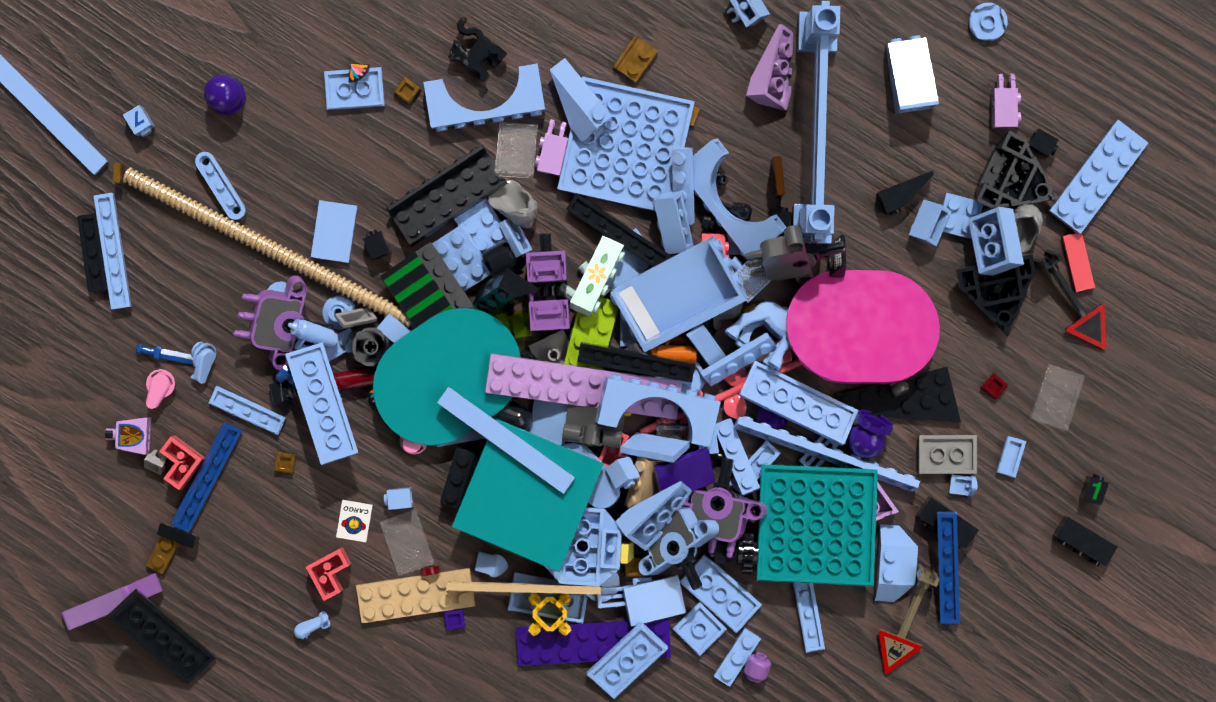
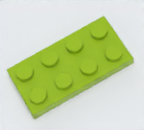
(591, 330)

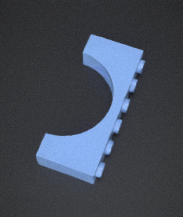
(447, 113)
(745, 234)
(620, 394)

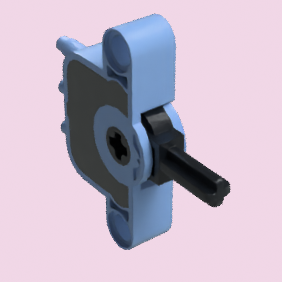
(679, 545)

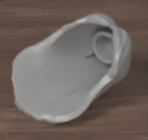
(515, 204)
(1028, 224)

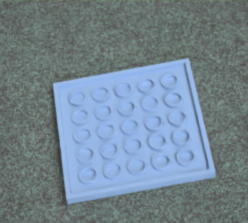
(631, 153)

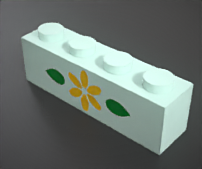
(596, 277)

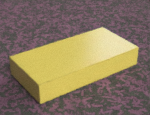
(627, 551)

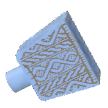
(751, 284)

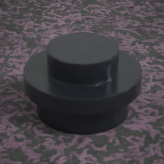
(708, 223)

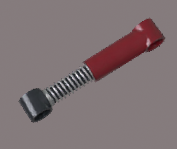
(344, 381)

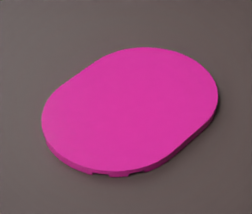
(862, 327)

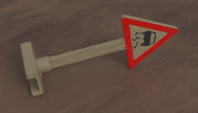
(896, 647)

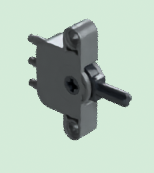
(790, 256)

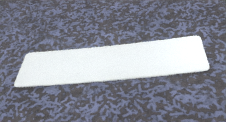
(639, 312)

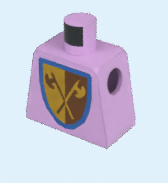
(131, 435)

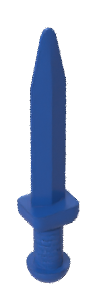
(158, 353)

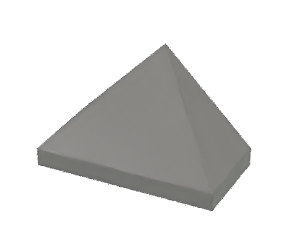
(355, 317)

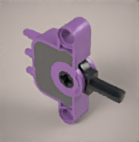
(269, 316)
(731, 516)

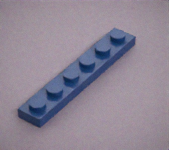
(206, 477)
(948, 567)

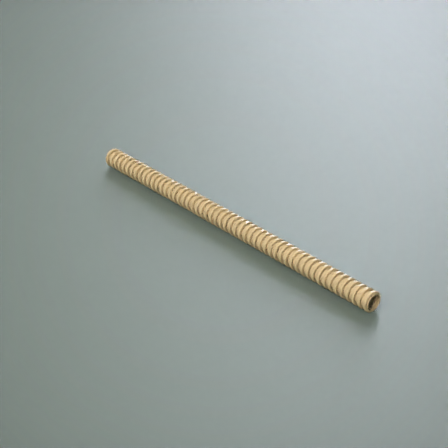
(261, 244)

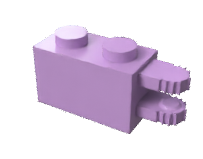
(1005, 104)
(552, 151)

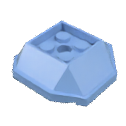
(603, 551)

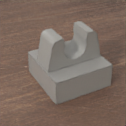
(155, 464)

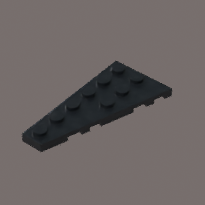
(928, 398)

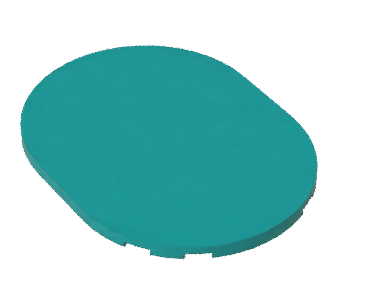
(440, 354)

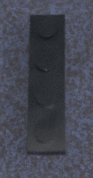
(92, 252)

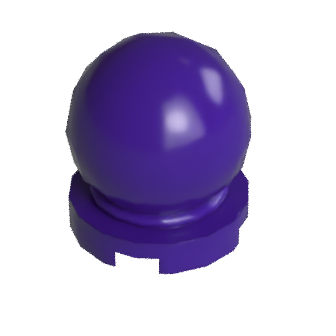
(224, 94)
(868, 435)

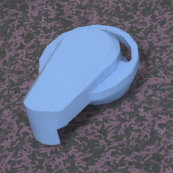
(202, 360)

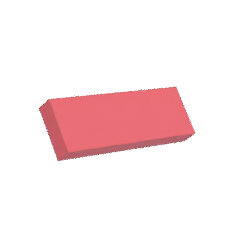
(1078, 262)

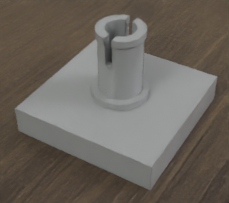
(551, 348)

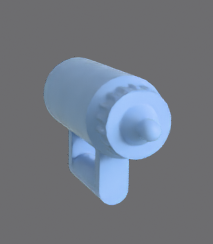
(312, 333)

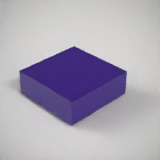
(454, 619)

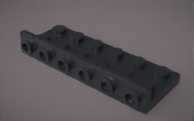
(446, 195)

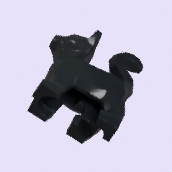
(478, 53)

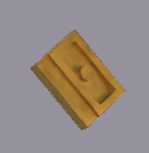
(635, 59)

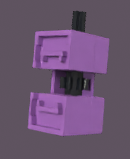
(544, 271)

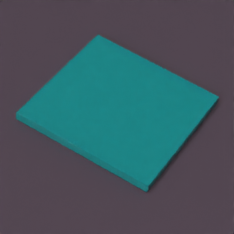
(522, 510)
(817, 525)

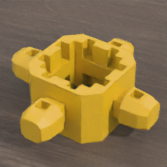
(563, 627)

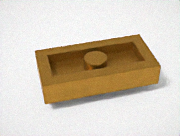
(162, 555)

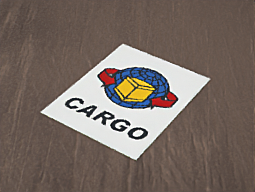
(354, 521)

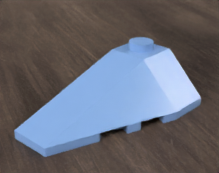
(580, 104)
(646, 519)

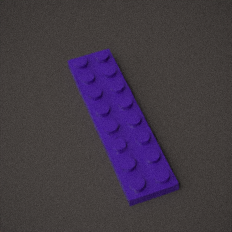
(583, 644)

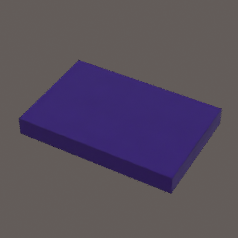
(691, 469)

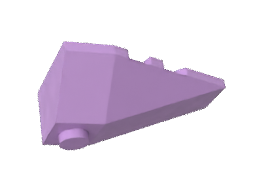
(771, 77)

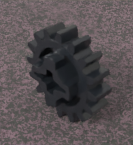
(747, 553)

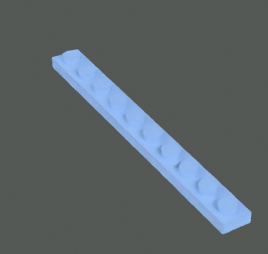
(819, 451)

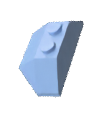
(894, 563)

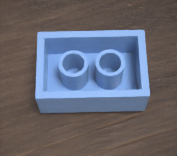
(996, 241)

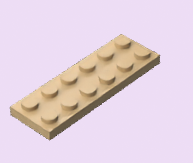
(413, 596)

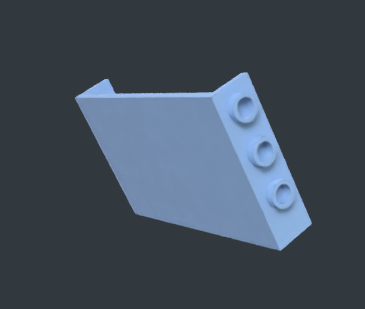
(683, 292)

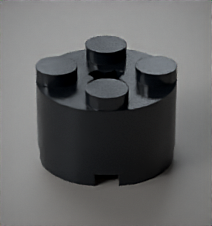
(500, 258)
(356, 346)

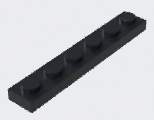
(617, 231)
(636, 362)

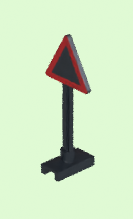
(1089, 325)

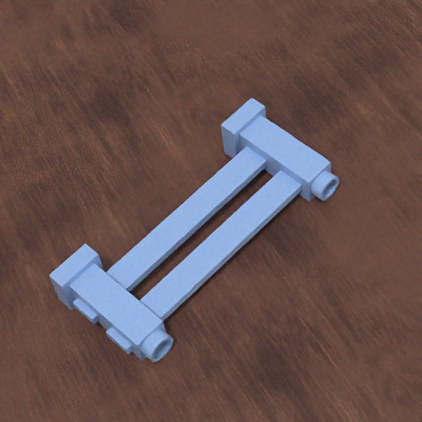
(818, 35)

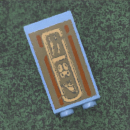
(911, 75)

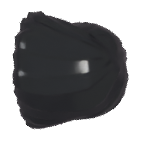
(516, 415)

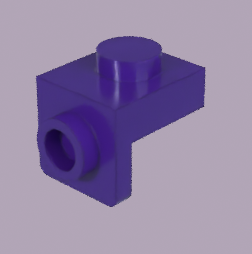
(771, 418)

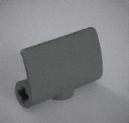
(583, 428)

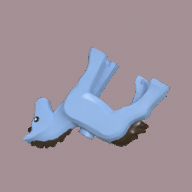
(773, 318)

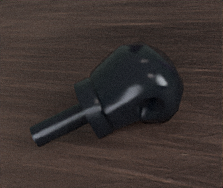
(740, 210)

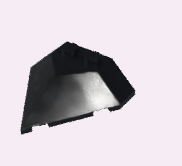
(1013, 176)
(999, 294)

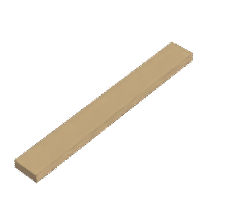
(523, 587)

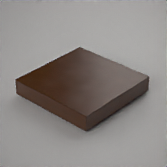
(778, 179)

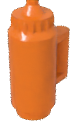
(680, 352)

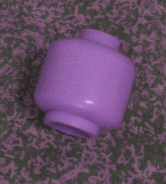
(757, 667)

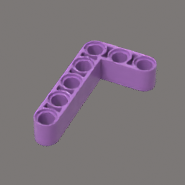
(106, 603)

